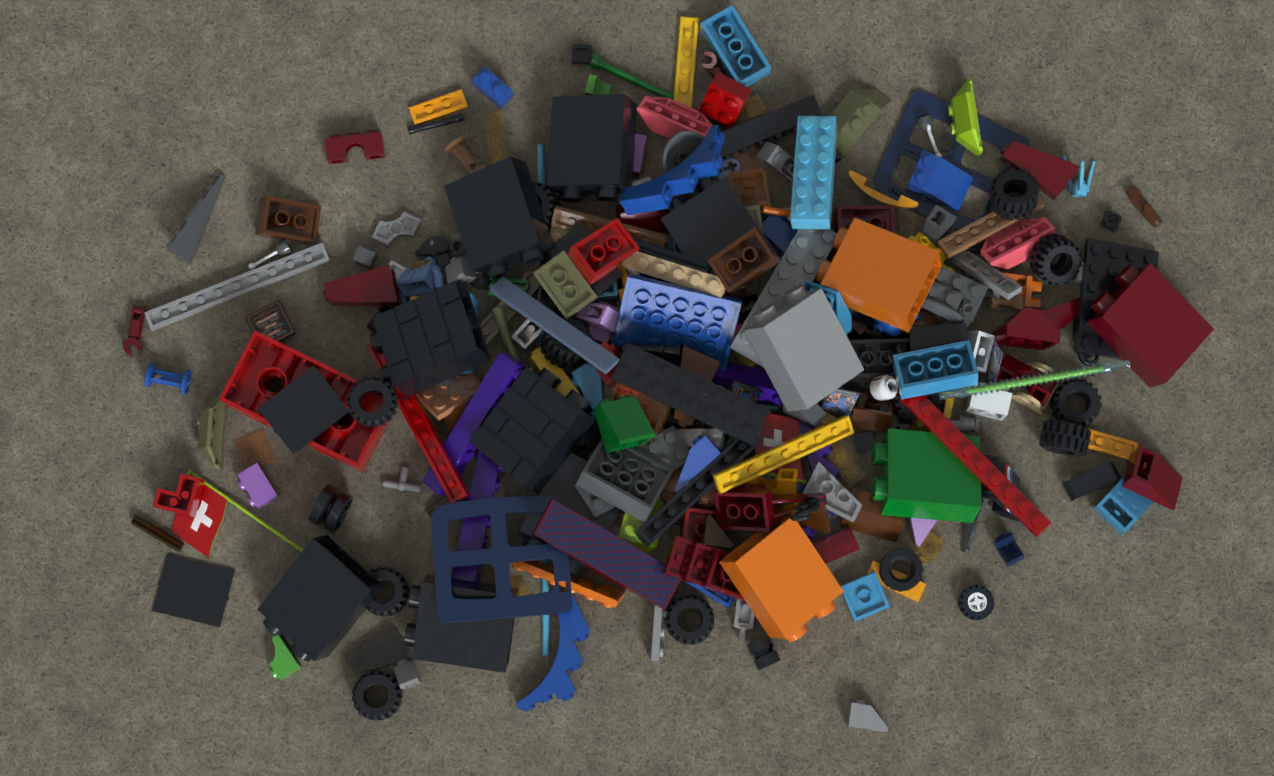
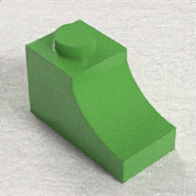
(597, 87)
(284, 661)

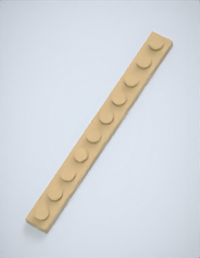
(664, 270)

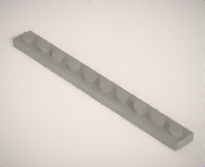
(237, 286)

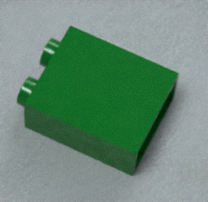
(924, 478)

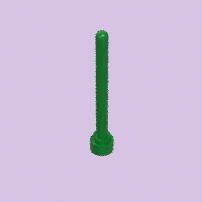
(598, 63)

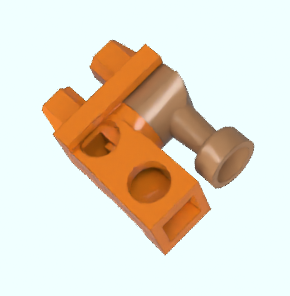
(1022, 299)

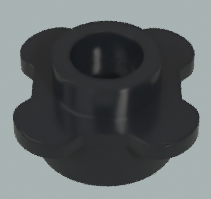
(1110, 216)

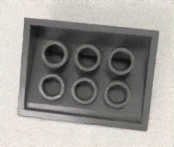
(625, 479)

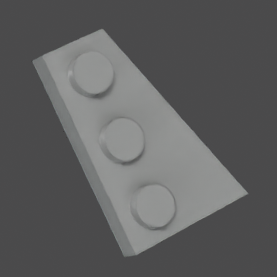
(838, 497)

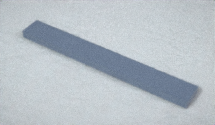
(554, 325)

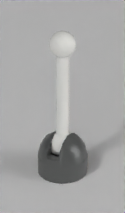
(926, 124)
(281, 248)

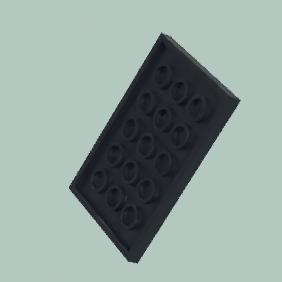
(1100, 267)

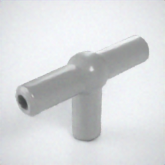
(402, 485)

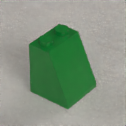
(622, 423)

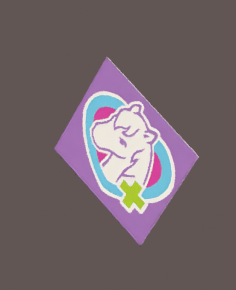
(994, 362)

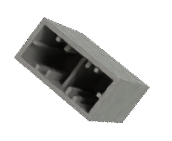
(803, 348)

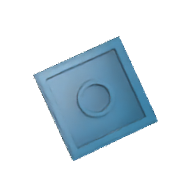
(865, 596)

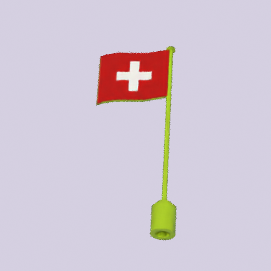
(775, 432)
(202, 529)

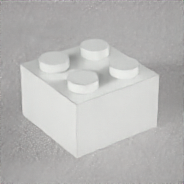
(990, 405)

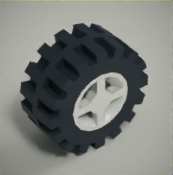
(982, 599)

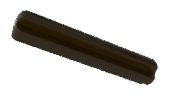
(157, 533)

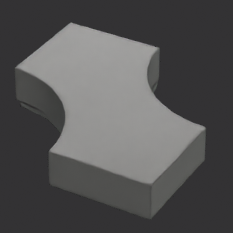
(387, 231)

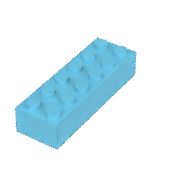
(813, 172)

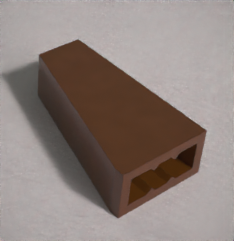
(699, 365)

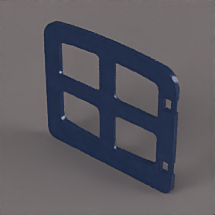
(923, 105)
(500, 556)

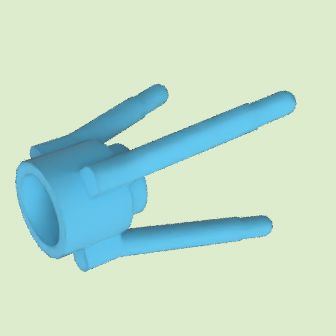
(1079, 188)

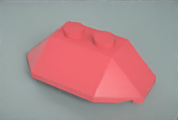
(670, 117)
(1015, 242)

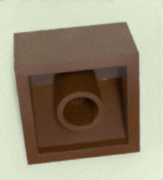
(871, 413)

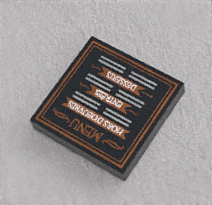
(271, 322)

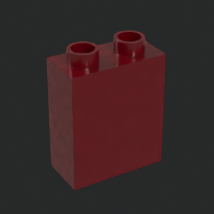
(1148, 324)

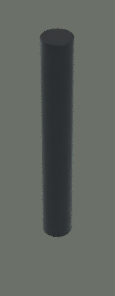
(436, 123)

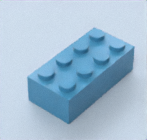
(735, 47)
(935, 369)

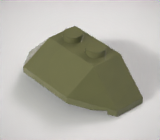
(856, 115)
(212, 432)

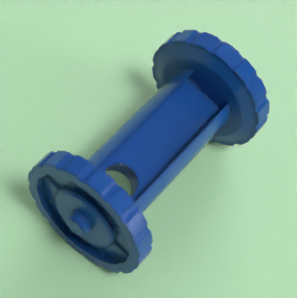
(168, 378)

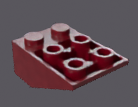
(1152, 477)

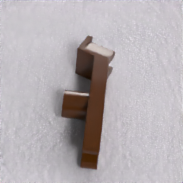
(1143, 206)

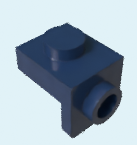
(1008, 549)

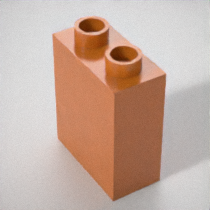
(881, 273)
(782, 579)

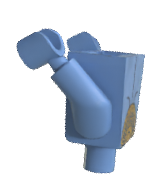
(419, 278)

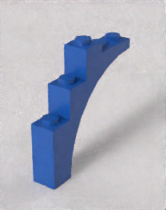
(682, 179)
(557, 680)

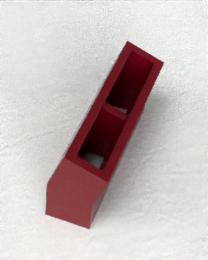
(836, 545)

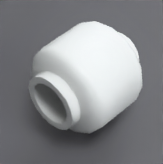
(883, 387)

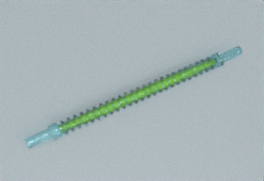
(1106, 368)

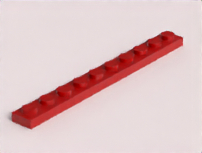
(428, 440)
(978, 464)

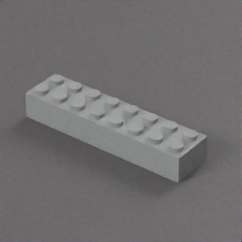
(796, 266)

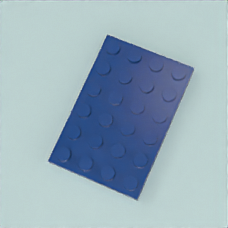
(676, 315)

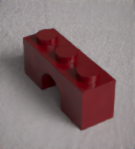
(338, 146)
(1014, 368)

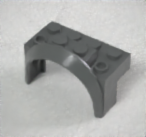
(947, 294)

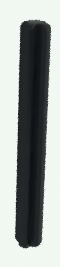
(673, 256)

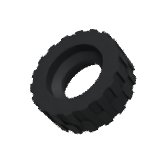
(886, 569)

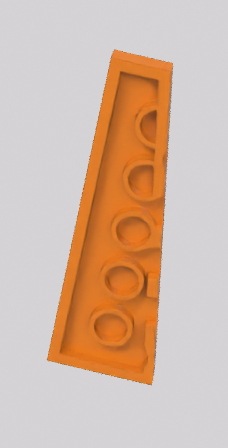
(606, 594)

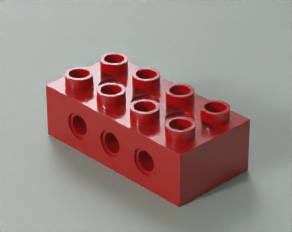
(269, 361)

